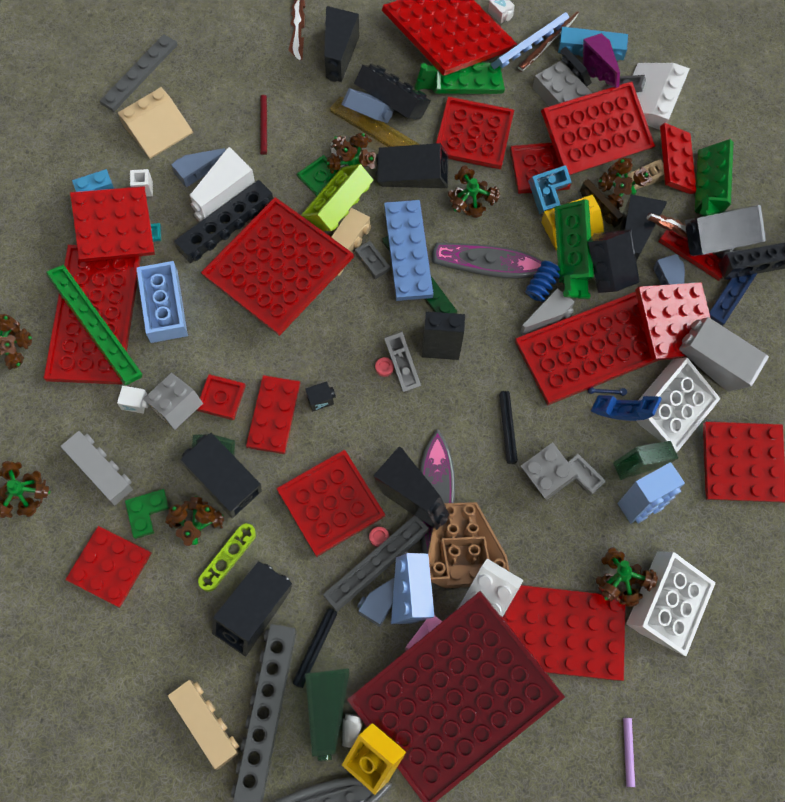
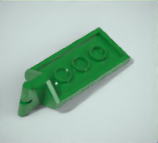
(474, 79)
(714, 178)
(573, 250)

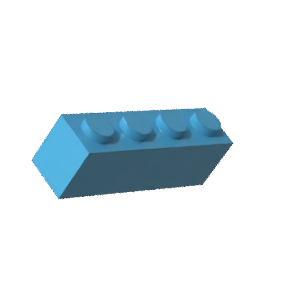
(573, 40)

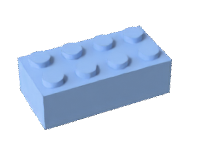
(162, 302)
(651, 493)

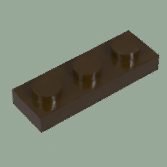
(608, 210)

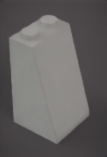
(723, 355)

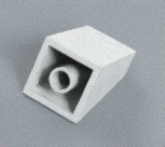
(221, 184)

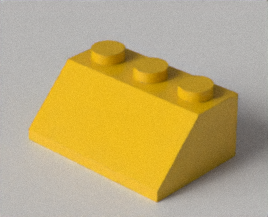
(596, 222)

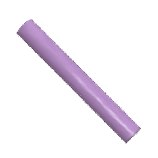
(629, 755)

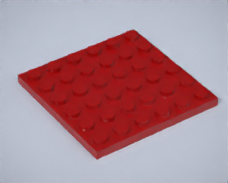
(449, 31)
(277, 265)

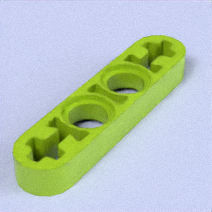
(226, 556)

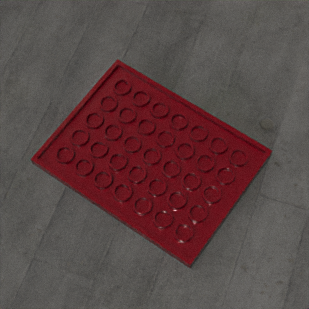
(457, 697)

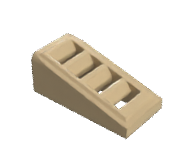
(657, 171)

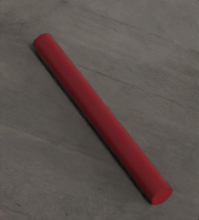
(263, 125)

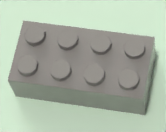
(559, 85)

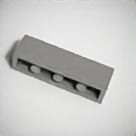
(97, 468)

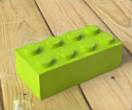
(338, 197)

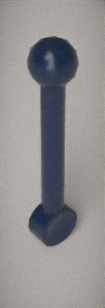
(622, 392)

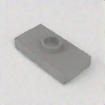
(588, 477)

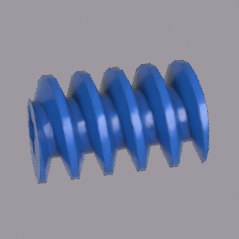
(542, 281)

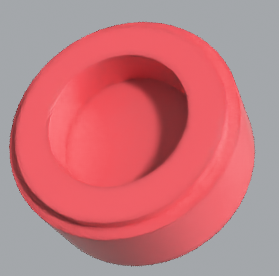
(384, 367)
(378, 536)

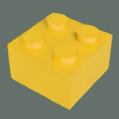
(373, 758)

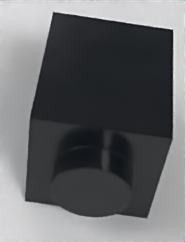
(320, 396)

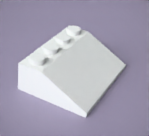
(660, 90)
(683, 405)
(674, 605)

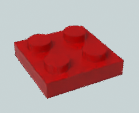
(221, 397)

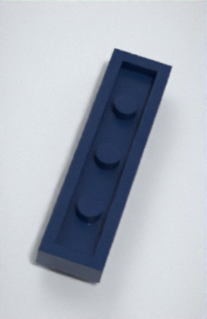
(730, 298)

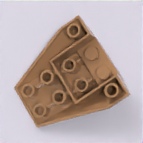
(463, 546)

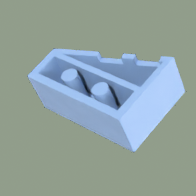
(412, 589)

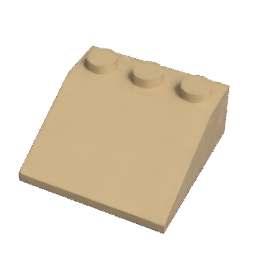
(155, 122)

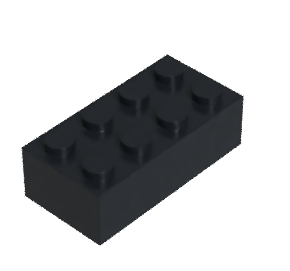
(392, 91)

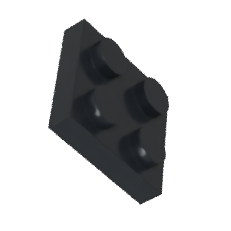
(575, 66)

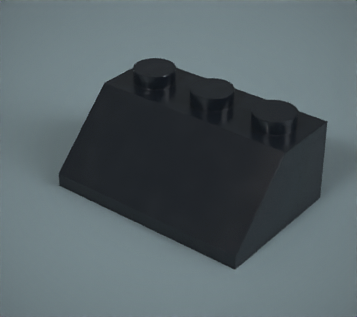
(613, 260)

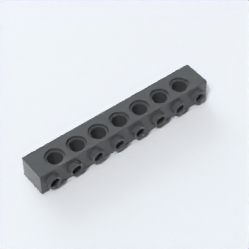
(260, 771)

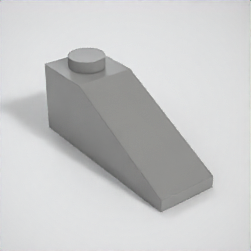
(550, 312)
(402, 361)

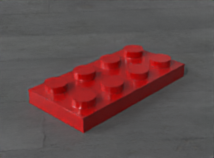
(678, 158)
(273, 414)

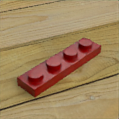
(679, 245)

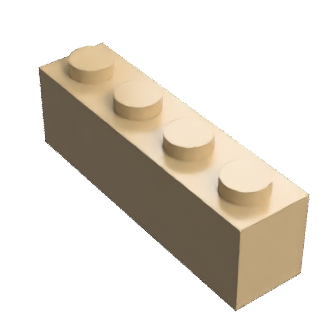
(352, 230)
(203, 724)

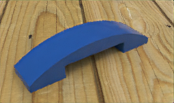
(626, 409)

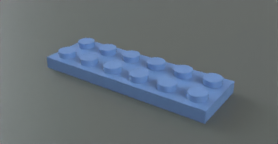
(408, 250)

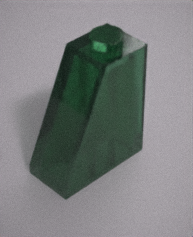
(645, 459)

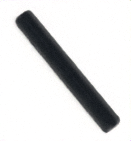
(508, 427)
(315, 647)

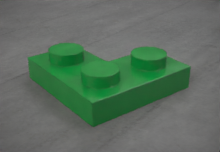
(141, 508)

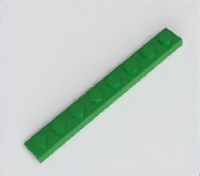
(94, 325)

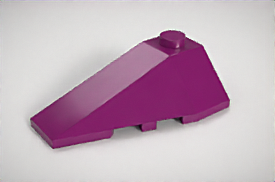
(600, 59)

